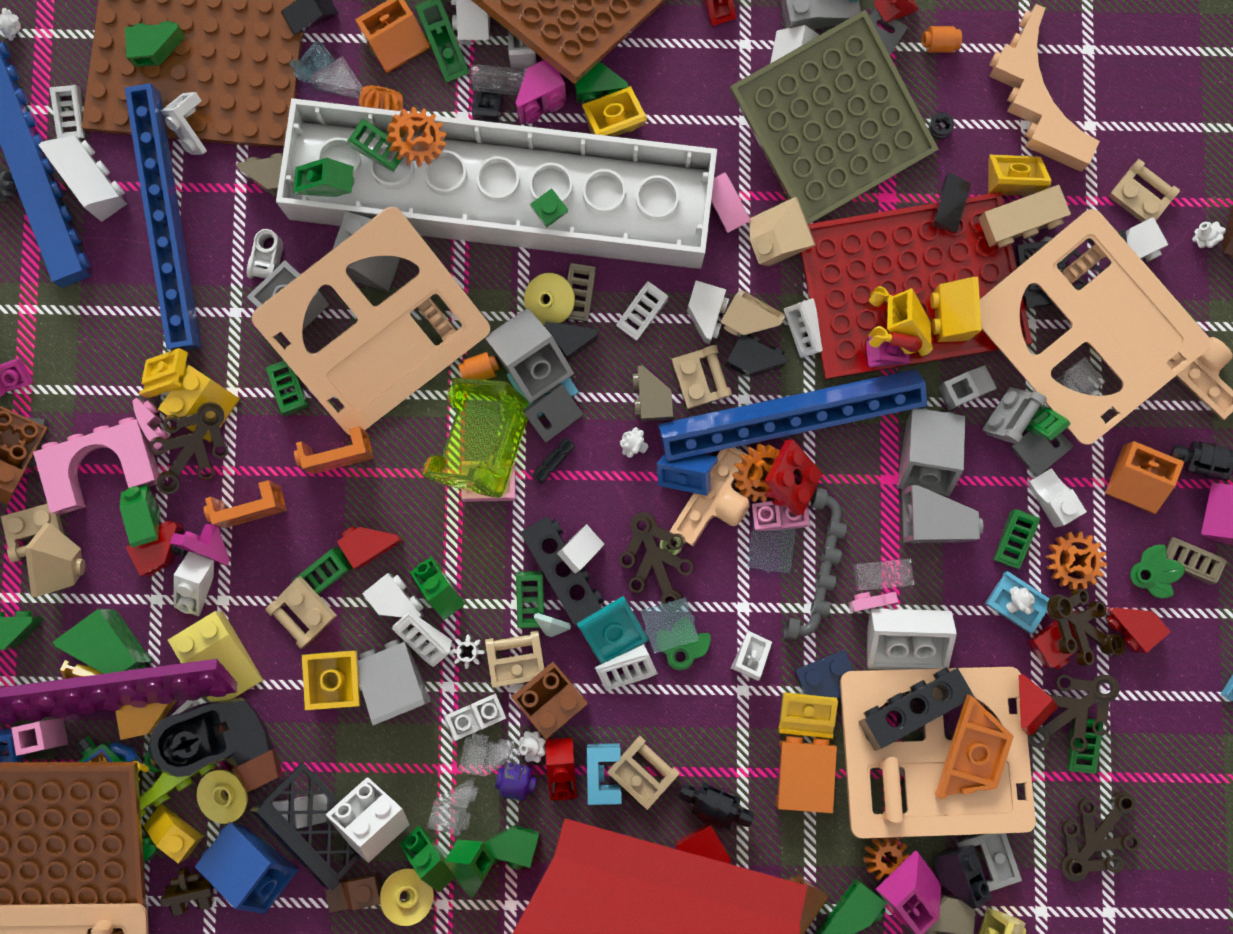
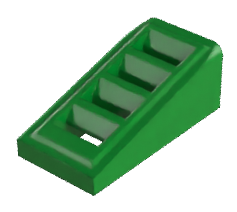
(353, 142)
(292, 407)
(1043, 419)
(1007, 535)
(341, 562)
(529, 576)
(1094, 747)

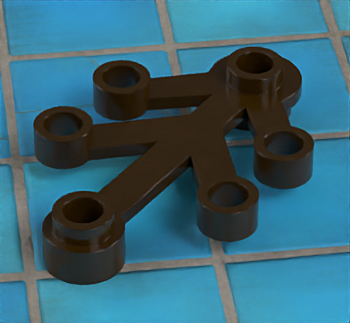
(191, 443)
(654, 555)
(1061, 610)
(1079, 709)
(1095, 839)

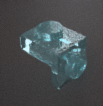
(312, 61)

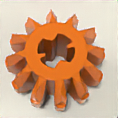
(381, 98)
(877, 865)

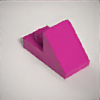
(886, 355)
(208, 544)

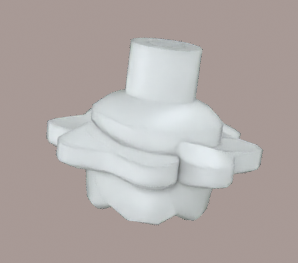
(9, 24)
(1209, 234)
(633, 442)
(1021, 600)
(532, 746)

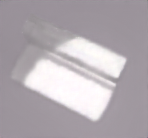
(496, 79)

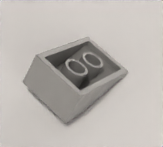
(817, 13)

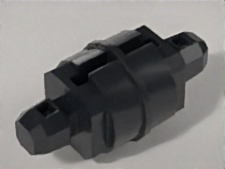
(1206, 460)
(716, 805)

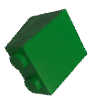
(104, 643)

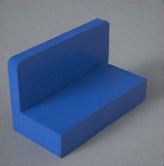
(687, 473)

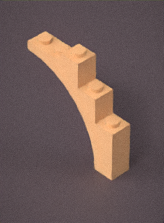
(1030, 100)

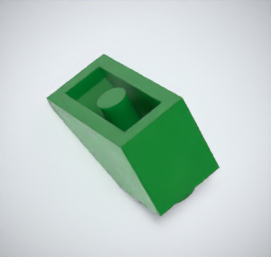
(323, 178)
(140, 515)

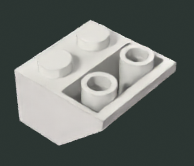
(368, 819)

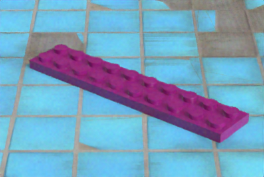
(114, 690)

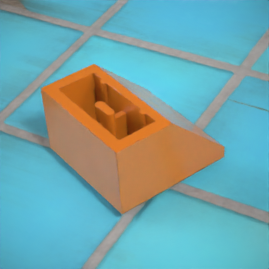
(392, 34)
(1143, 476)

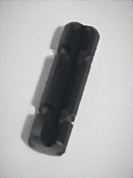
(553, 460)

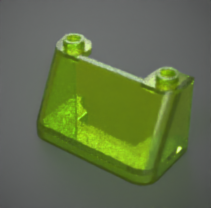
(481, 437)

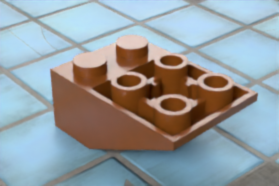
(17, 443)

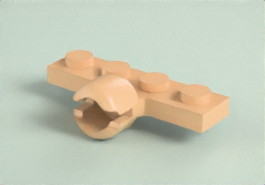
(1204, 379)
(720, 502)

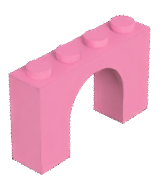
(60, 462)
(39, 736)

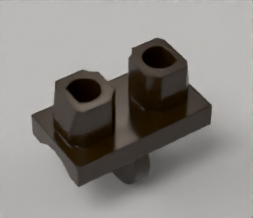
(185, 889)

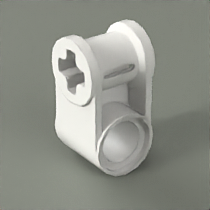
(264, 261)

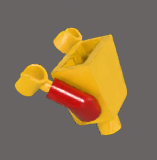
(906, 322)

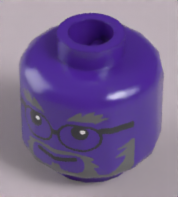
(515, 781)

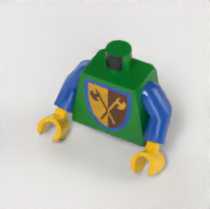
(109, 753)

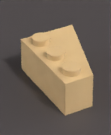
(1024, 217)

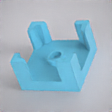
(598, 793)

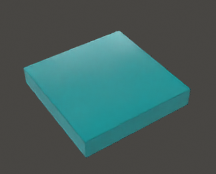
(612, 630)

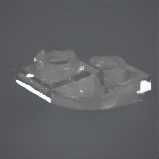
(883, 574)

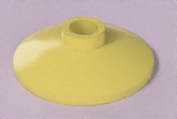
(561, 298)
(213, 800)
(418, 899)

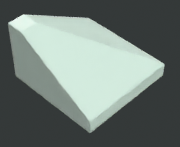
(551, 626)

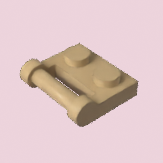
(1137, 198)
(693, 381)
(26, 525)
(306, 606)
(516, 668)
(637, 779)

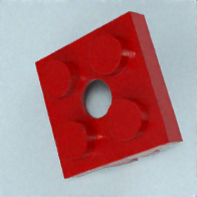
(782, 479)

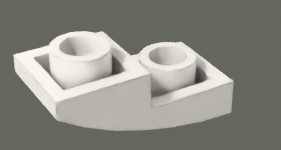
(580, 549)
(474, 717)

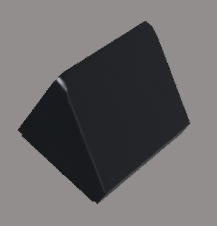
(951, 203)

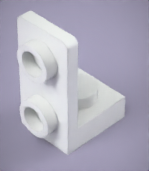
(175, 119)

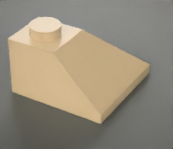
(780, 233)
(750, 315)
(52, 561)

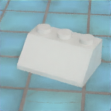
(85, 175)
(909, 639)

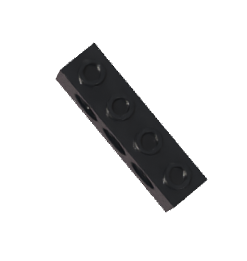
(535, 537)
(954, 694)

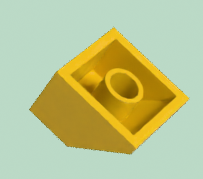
(614, 113)
(956, 310)
(194, 392)
(331, 680)

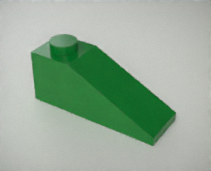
(441, 39)
(854, 911)

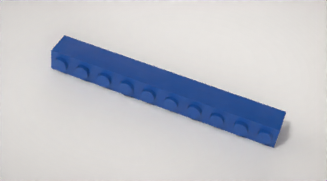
(36, 183)
(162, 218)
(792, 414)

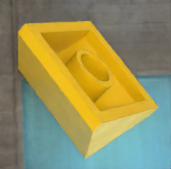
(1017, 175)

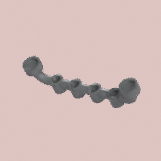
(824, 580)

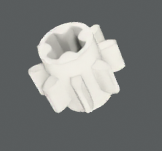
(460, 651)

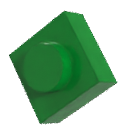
(549, 208)

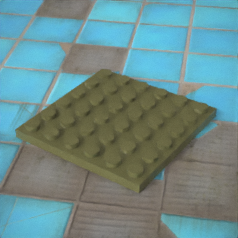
(834, 117)

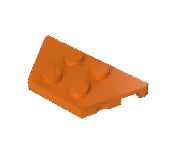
(975, 753)

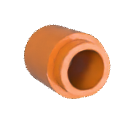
(942, 39)
(479, 367)

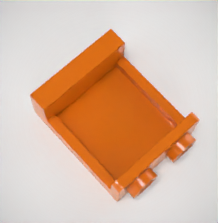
(336, 458)
(270, 504)
(806, 775)

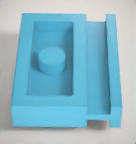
(1001, 597)

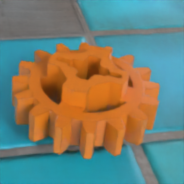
(410, 125)
(753, 469)
(1083, 568)

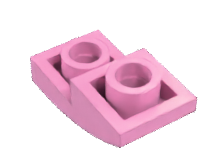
(728, 203)
(148, 419)
(775, 517)

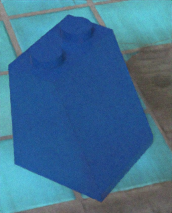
(245, 869)

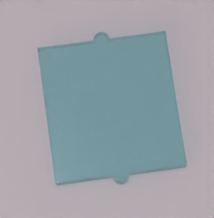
(771, 550)
(670, 625)

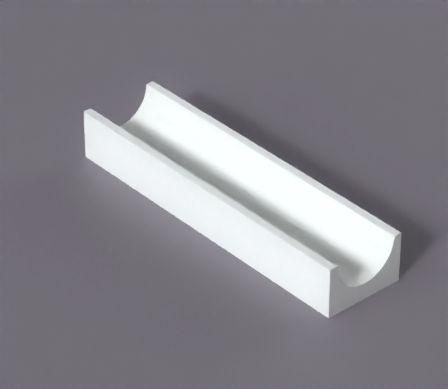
(619, 192)

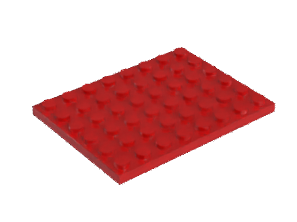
(900, 254)

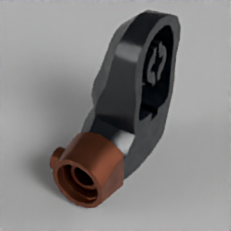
(216, 733)

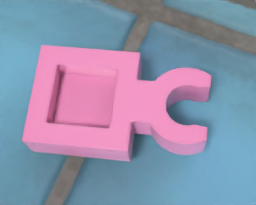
(865, 601)

